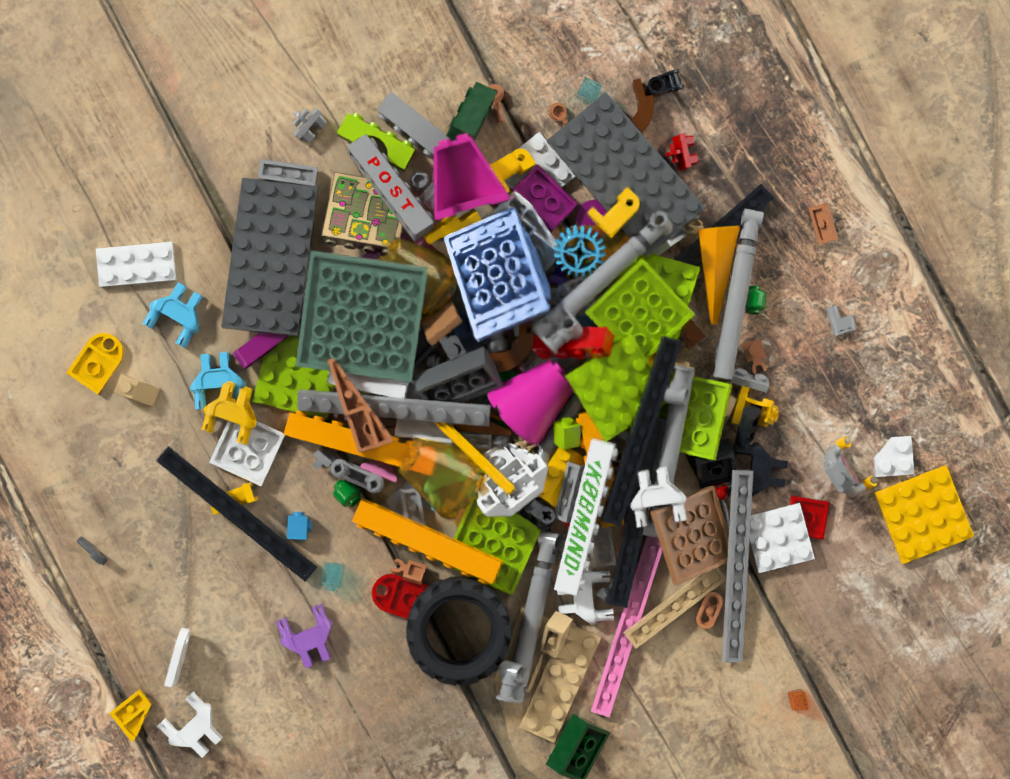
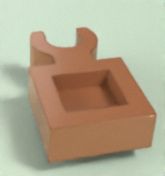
(753, 352)
(411, 572)

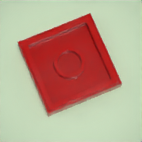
(815, 515)

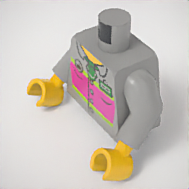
(841, 473)

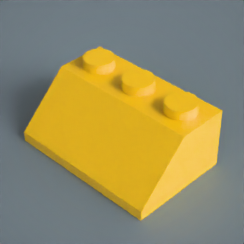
(555, 475)

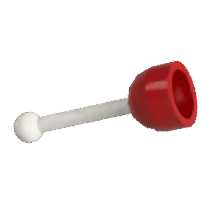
(722, 493)

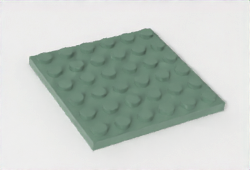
(361, 315)

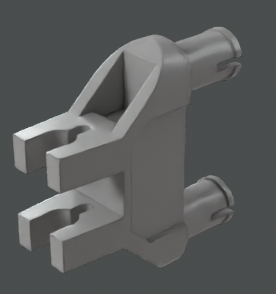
(357, 475)

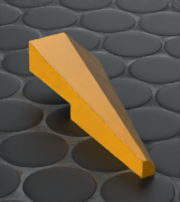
(717, 255)

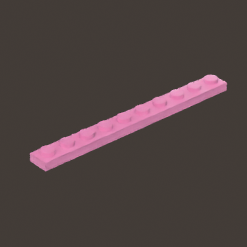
(621, 646)

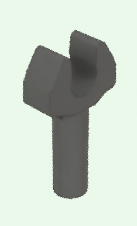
(96, 555)

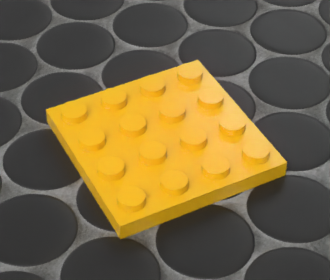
(923, 514)

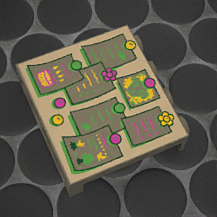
(358, 216)

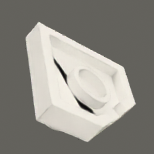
(895, 458)

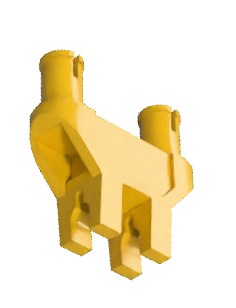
(233, 410)

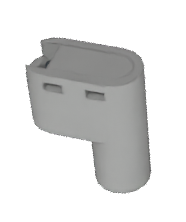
(838, 324)

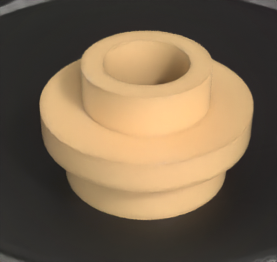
(693, 226)

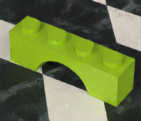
(399, 152)

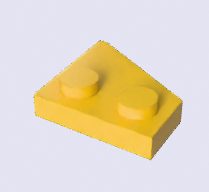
(132, 714)

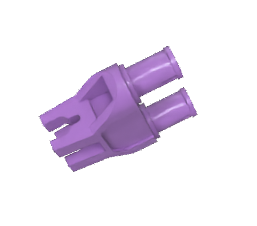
(308, 639)

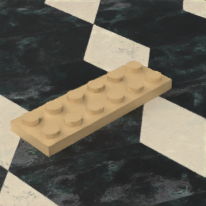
(560, 684)

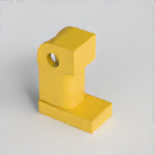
(510, 165)
(618, 215)
(241, 495)

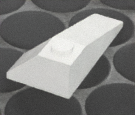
(376, 385)

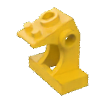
(769, 411)

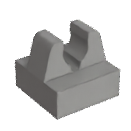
(324, 457)

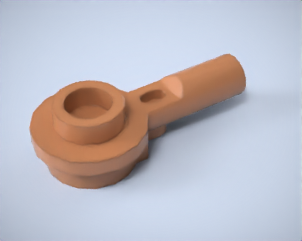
(496, 104)
(558, 113)

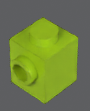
(567, 433)

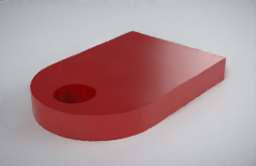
(399, 594)

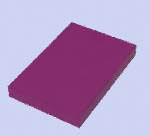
(546, 197)

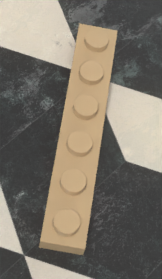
(674, 607)

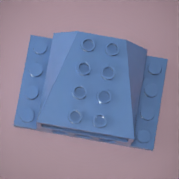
(498, 273)

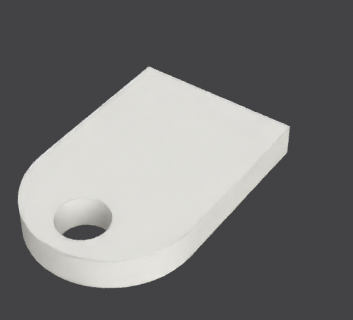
(178, 658)

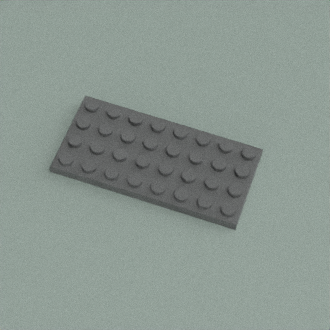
(612, 155)
(270, 257)

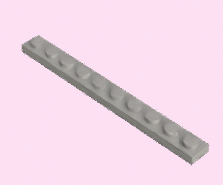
(400, 408)
(737, 566)

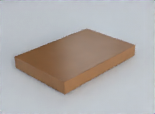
(441, 323)

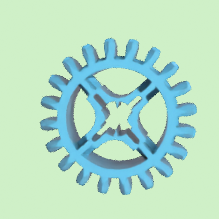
(571, 251)

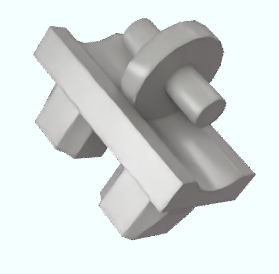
(313, 118)

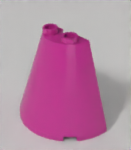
(463, 178)
(533, 400)

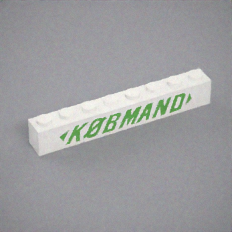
(585, 517)

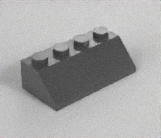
(459, 378)

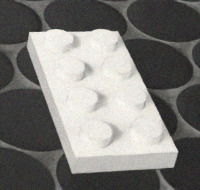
(136, 264)

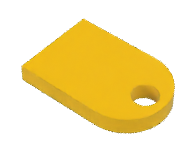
(95, 363)

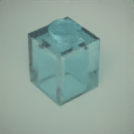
(589, 90)
(332, 575)

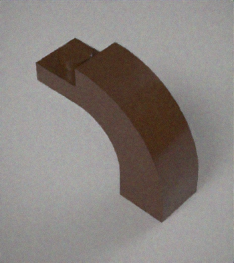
(645, 106)
(519, 354)

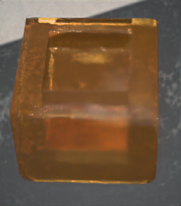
(798, 700)

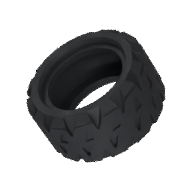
(464, 671)

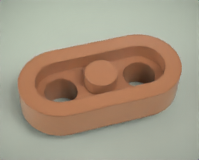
(710, 610)

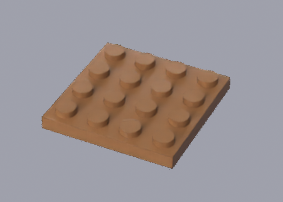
(696, 543)

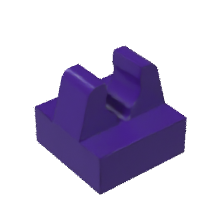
(558, 279)

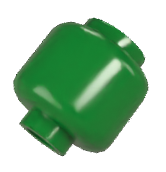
(755, 300)
(347, 493)

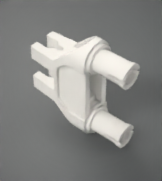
(657, 494)
(583, 601)
(195, 729)

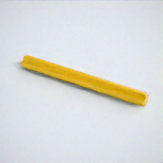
(476, 456)

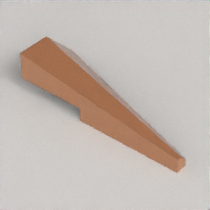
(364, 424)

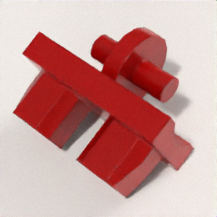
(680, 153)

